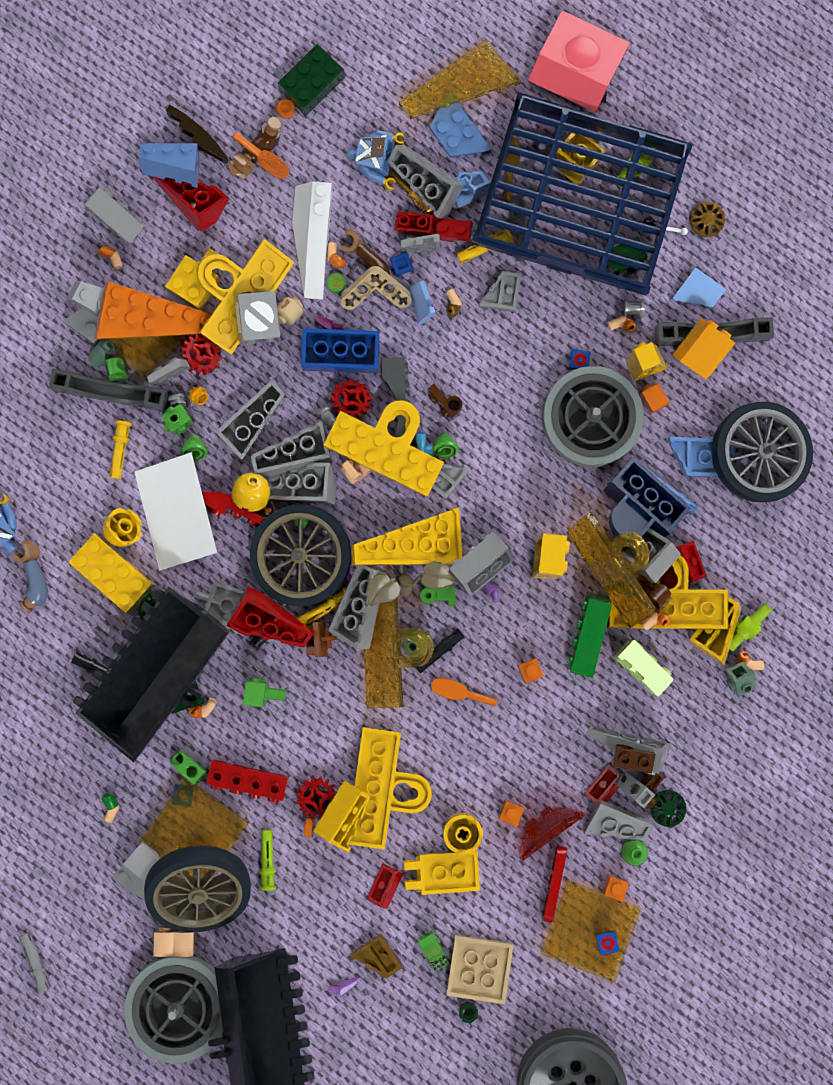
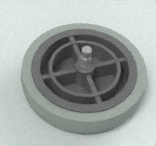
(592, 416)
(174, 1009)

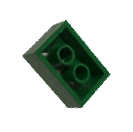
(311, 80)

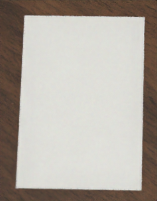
(175, 511)

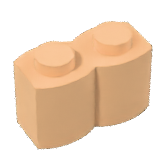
(173, 943)

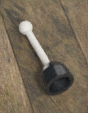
(652, 222)

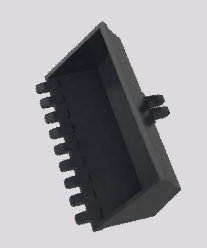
(151, 672)
(261, 1021)

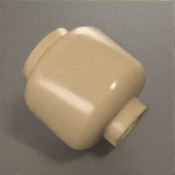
(289, 311)

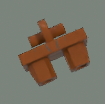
(322, 640)

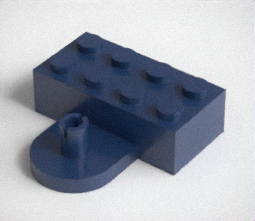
(643, 502)

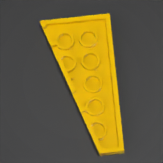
(416, 544)

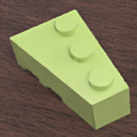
(644, 667)

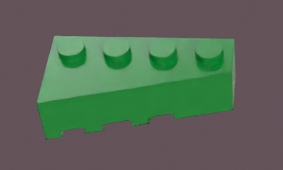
(590, 634)

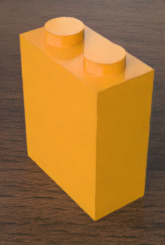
(704, 348)

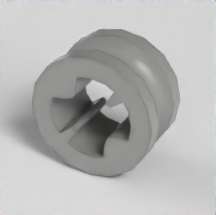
(176, 399)

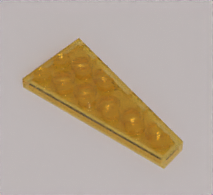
(465, 79)

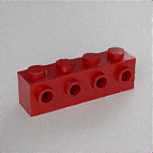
(247, 780)

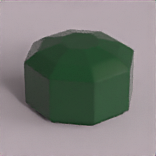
(468, 1012)

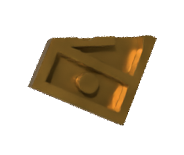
(378, 956)

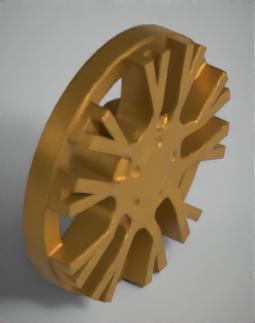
(707, 219)

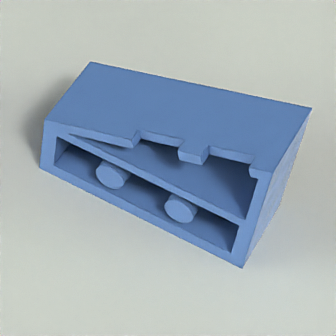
(171, 160)

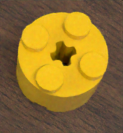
(456, 842)

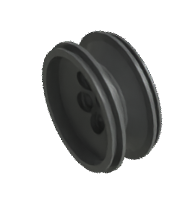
(562, 1048)

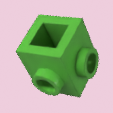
(182, 417)

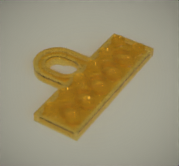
(611, 570)
(385, 658)

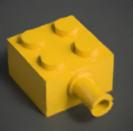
(577, 158)
(185, 285)

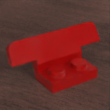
(696, 568)

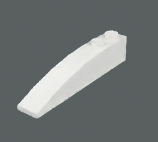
(311, 234)

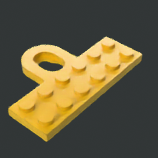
(260, 274)
(382, 452)
(686, 607)
(377, 778)

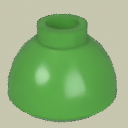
(195, 446)
(445, 446)
(634, 852)

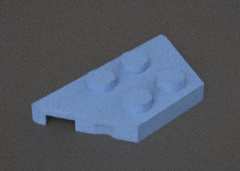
(457, 132)
(696, 455)

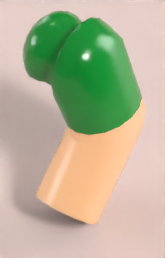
(111, 805)

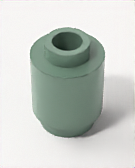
(101, 352)

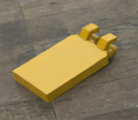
(444, 873)

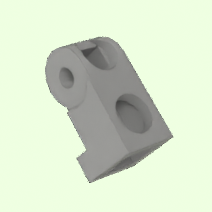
(635, 789)

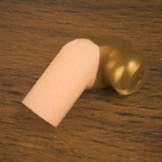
(455, 303)

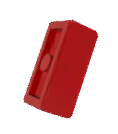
(604, 785)
(384, 886)

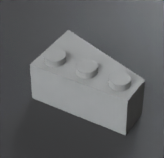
(114, 215)
(84, 324)

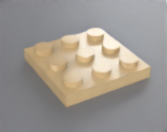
(479, 969)

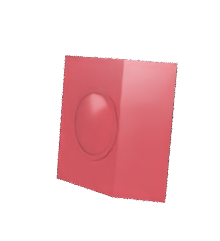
(578, 61)

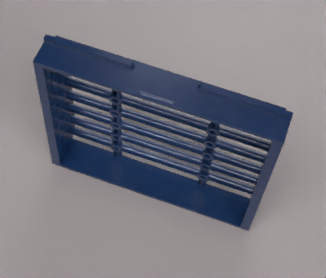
(562, 120)

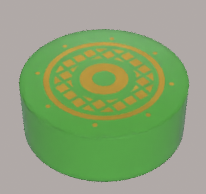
(336, 283)

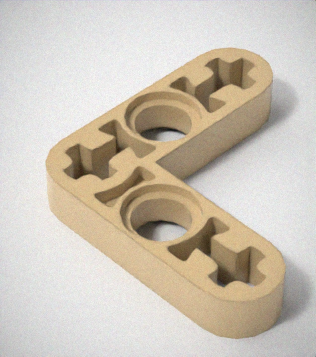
(372, 284)

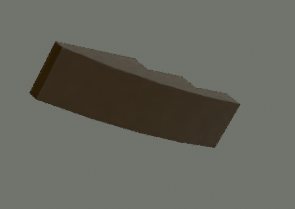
(200, 136)

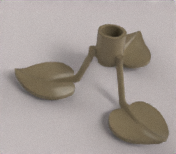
(384, 590)

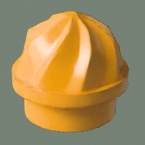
(198, 395)

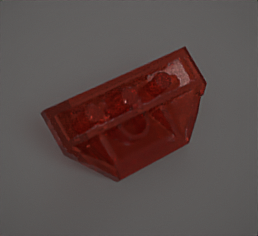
(546, 827)

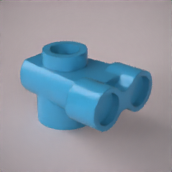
(420, 439)

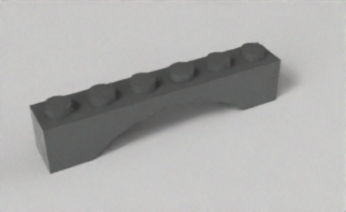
(742, 331)
(394, 377)
(103, 390)

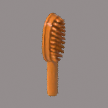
(266, 159)
(456, 691)

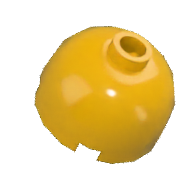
(251, 491)
(122, 527)

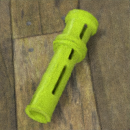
(267, 841)

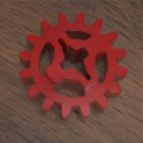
(209, 354)
(345, 394)
(308, 799)

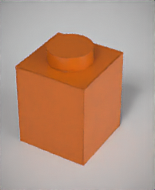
(653, 398)
(530, 670)
(511, 813)
(615, 887)

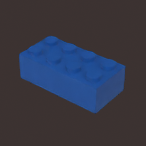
(340, 350)

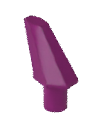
(327, 323)

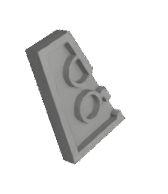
(617, 822)

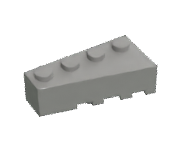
(249, 421)
(293, 452)
(355, 617)

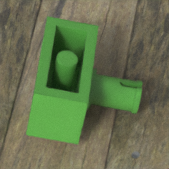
(258, 692)

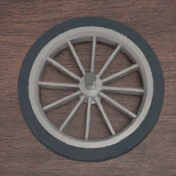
(762, 452)

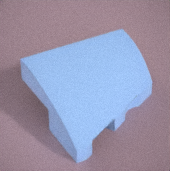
(475, 187)
(699, 290)
(421, 302)

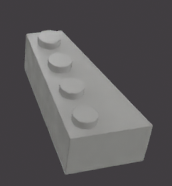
(427, 180)
(87, 297)

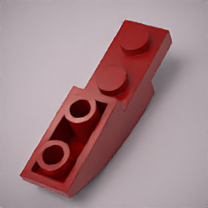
(426, 224)
(222, 502)

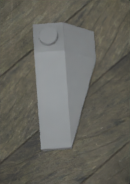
(305, 484)
(611, 739)
(135, 869)

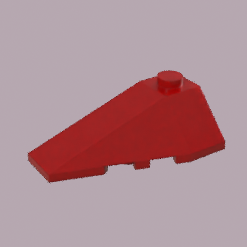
(199, 204)
(262, 617)

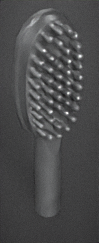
(518, 219)

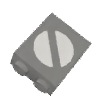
(257, 317)

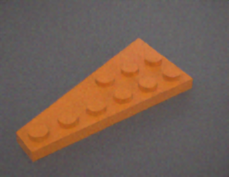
(139, 314)

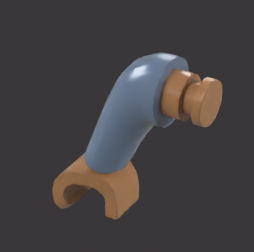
(37, 588)

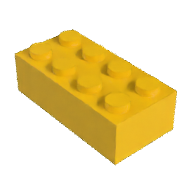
(550, 556)
(111, 573)

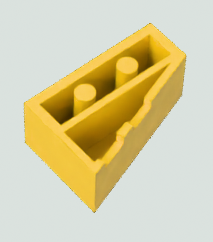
(645, 361)
(717, 642)
(342, 815)

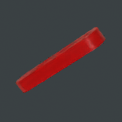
(554, 884)

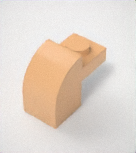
(354, 471)

